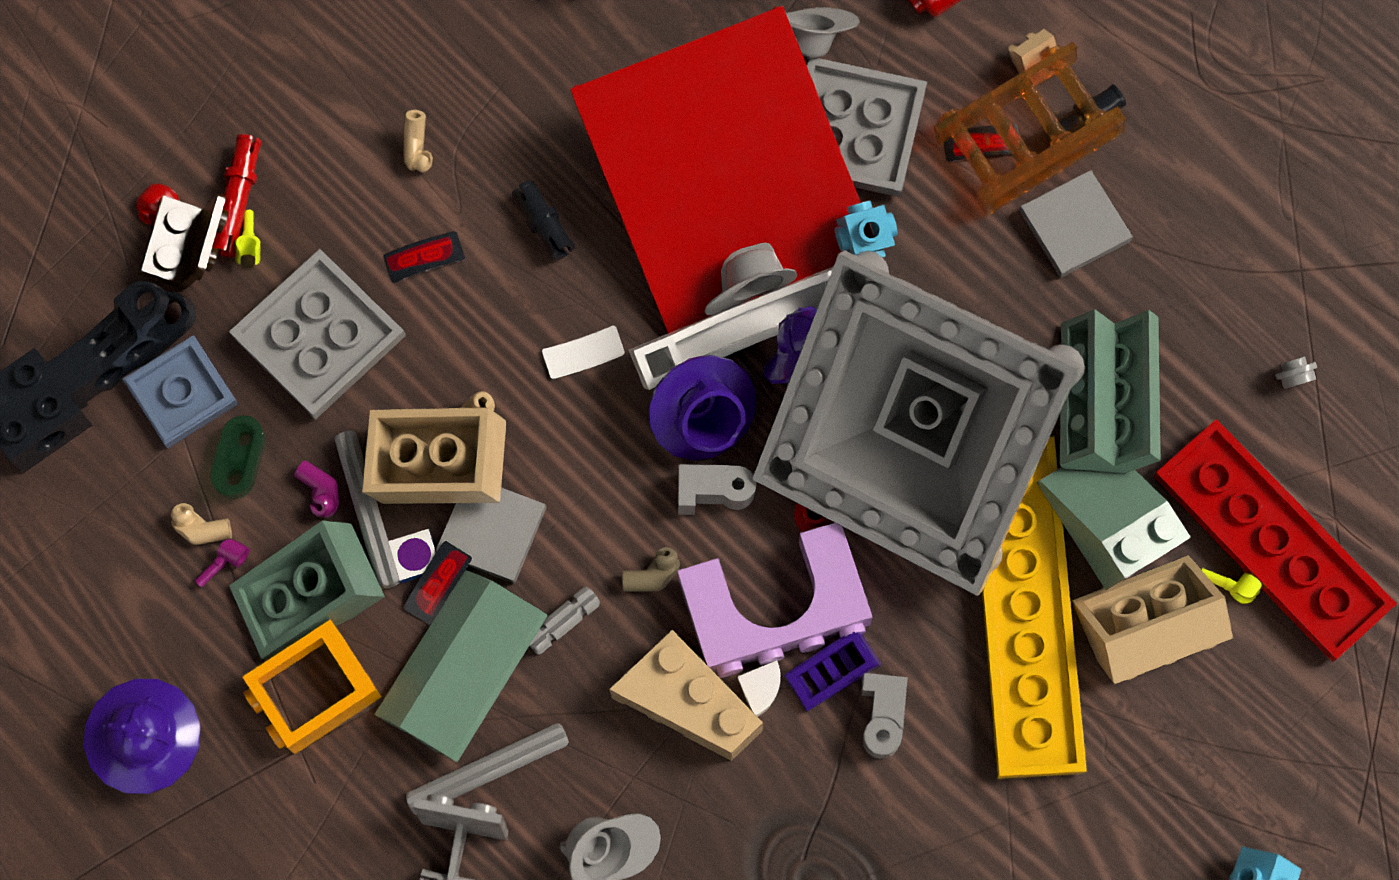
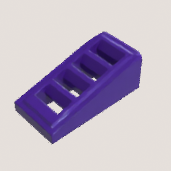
(795, 679)

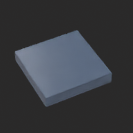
(180, 391)

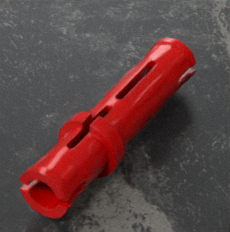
(239, 178)

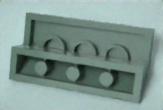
(1115, 407)
(461, 665)

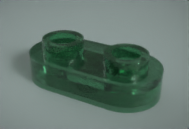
(239, 459)

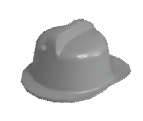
(818, 27)
(749, 274)
(611, 847)

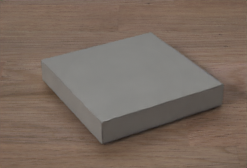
(1075, 224)
(495, 533)

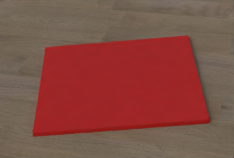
(716, 156)

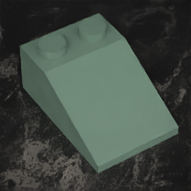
(1113, 519)
(306, 585)

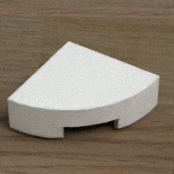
(761, 687)

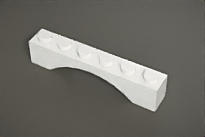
(727, 330)

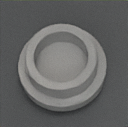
(1296, 372)

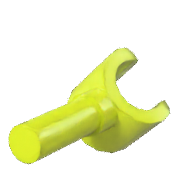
(248, 243)
(1243, 591)

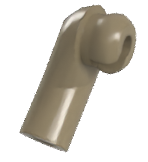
(656, 575)

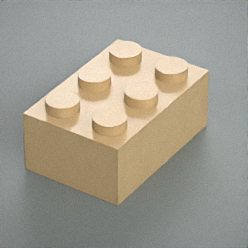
(434, 456)

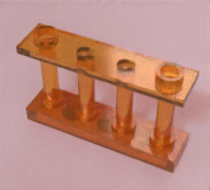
(1030, 168)

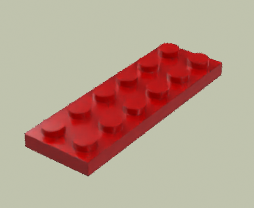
(1275, 540)

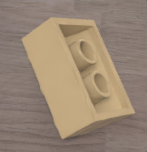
(1153, 619)

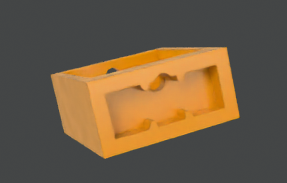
(362, 697)

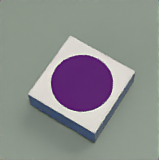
(412, 554)

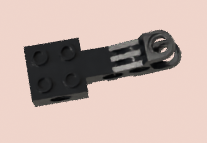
(46, 399)

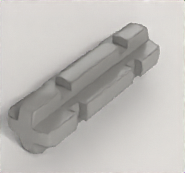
(564, 619)

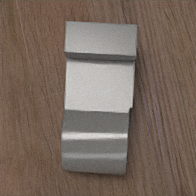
(714, 485)
(885, 729)

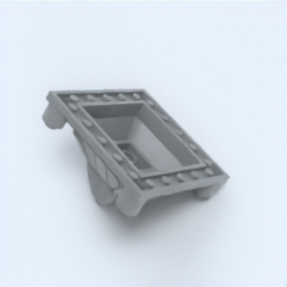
(914, 421)

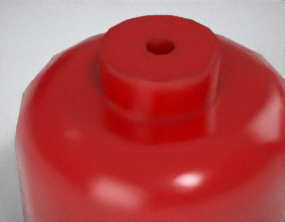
(149, 199)

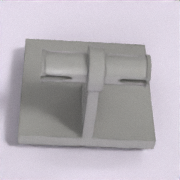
(477, 820)

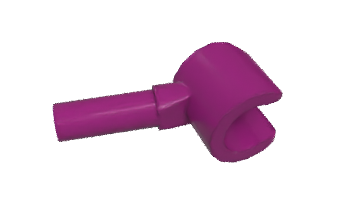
(228, 551)

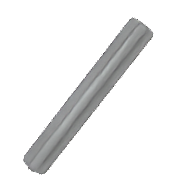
(366, 510)
(493, 765)

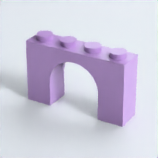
(732, 641)

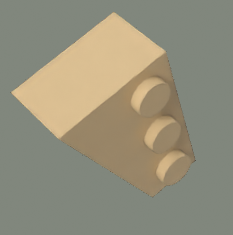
(688, 697)

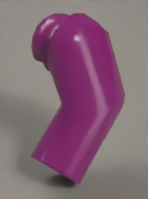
(324, 489)

